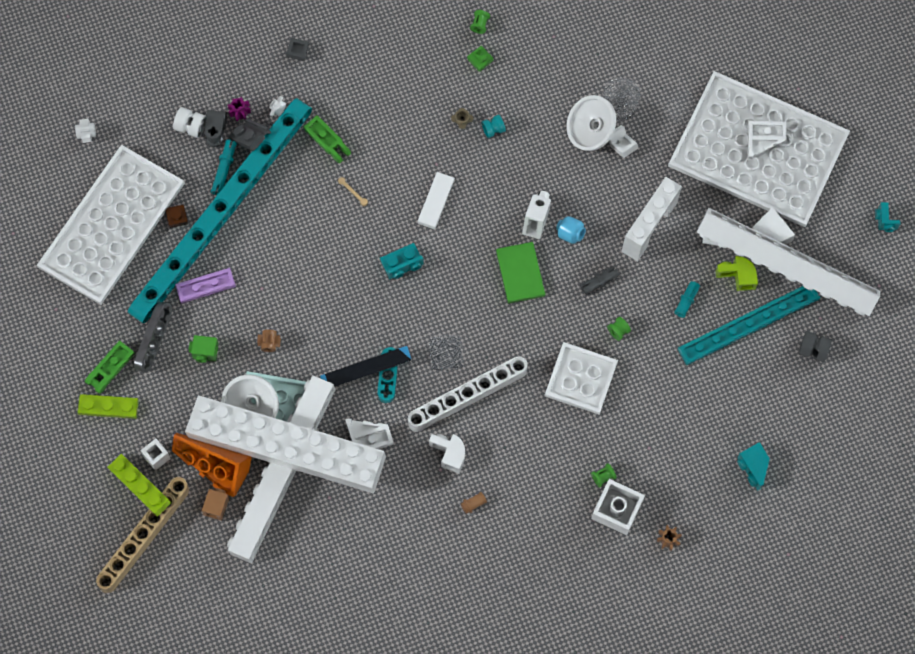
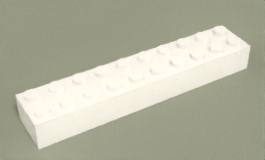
(285, 444)

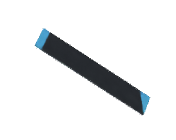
(368, 367)

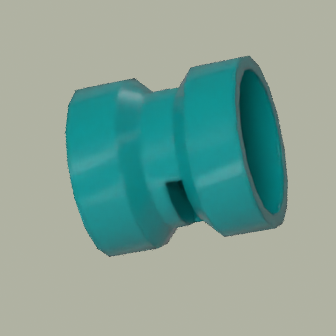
(494, 126)

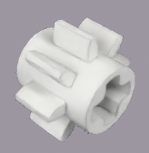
(85, 130)

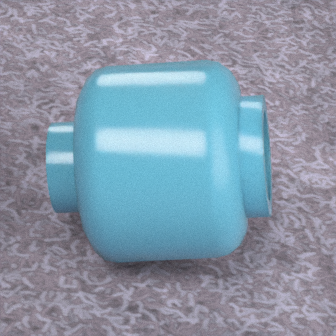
(570, 230)

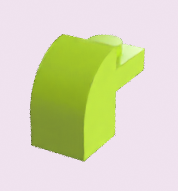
(742, 270)

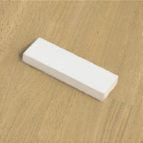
(436, 200)

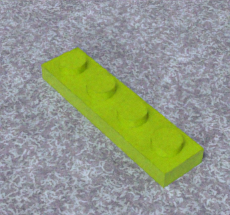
(139, 485)

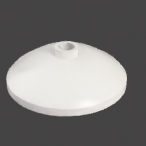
(584, 119)
(249, 386)

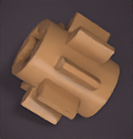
(268, 340)
(673, 534)

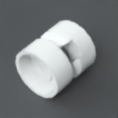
(183, 122)

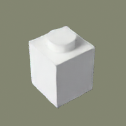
(155, 454)

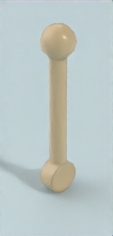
(363, 201)

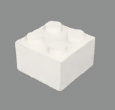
(618, 507)

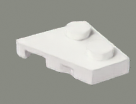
(369, 434)

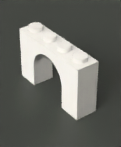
(660, 204)

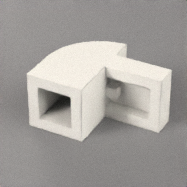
(454, 451)

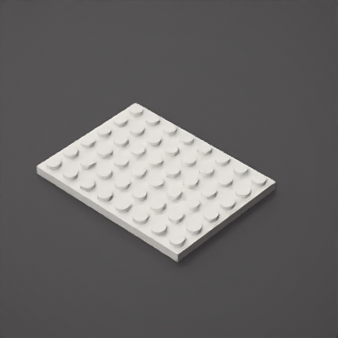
(781, 178)

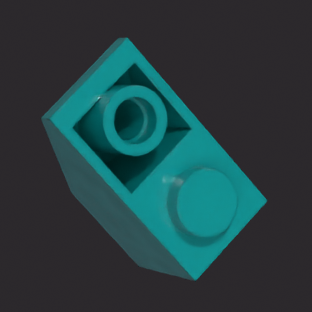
(755, 463)

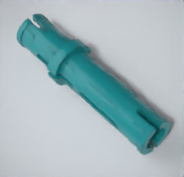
(226, 159)

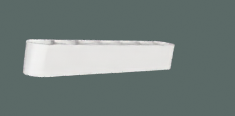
(461, 401)

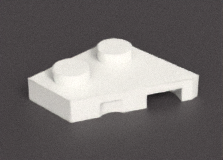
(764, 136)

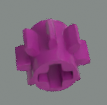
(239, 108)

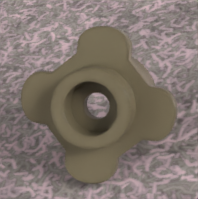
(462, 112)

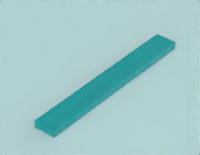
(747, 324)

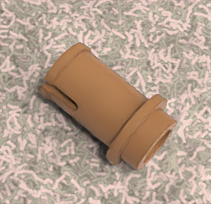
(473, 502)

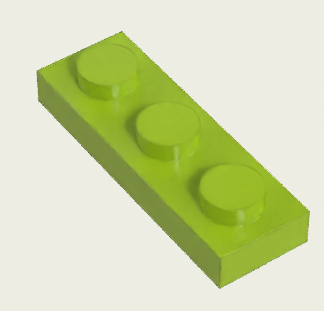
(108, 406)

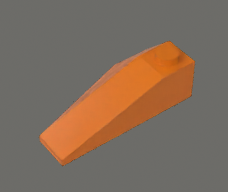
(221, 466)

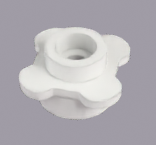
(277, 106)

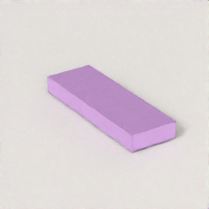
(205, 285)

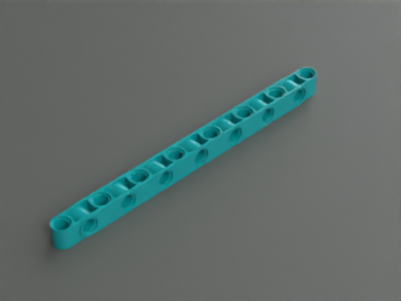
(212, 220)

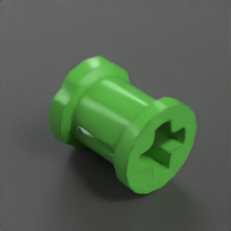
(479, 21)
(603, 475)

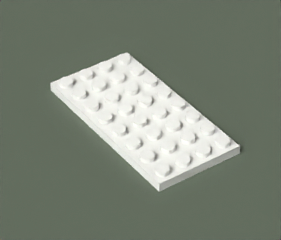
(110, 224)

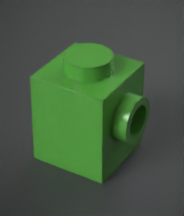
(204, 348)

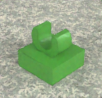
(480, 58)

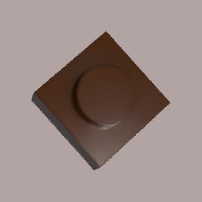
(176, 216)

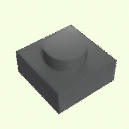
(297, 49)

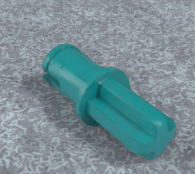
(687, 299)

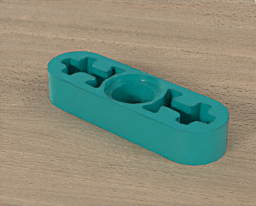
(381, 388)

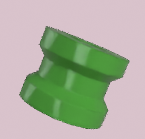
(619, 328)

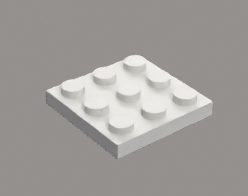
(581, 378)

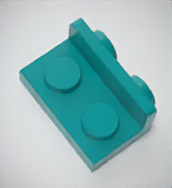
(402, 261)

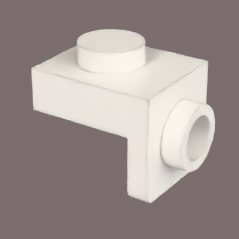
(622, 142)

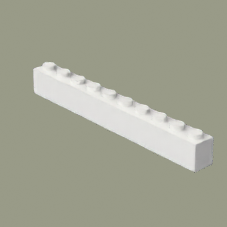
(789, 262)
(277, 478)

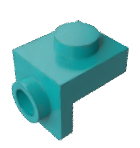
(882, 216)

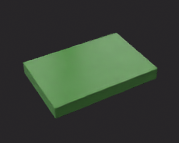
(520, 272)

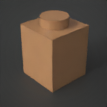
(215, 504)

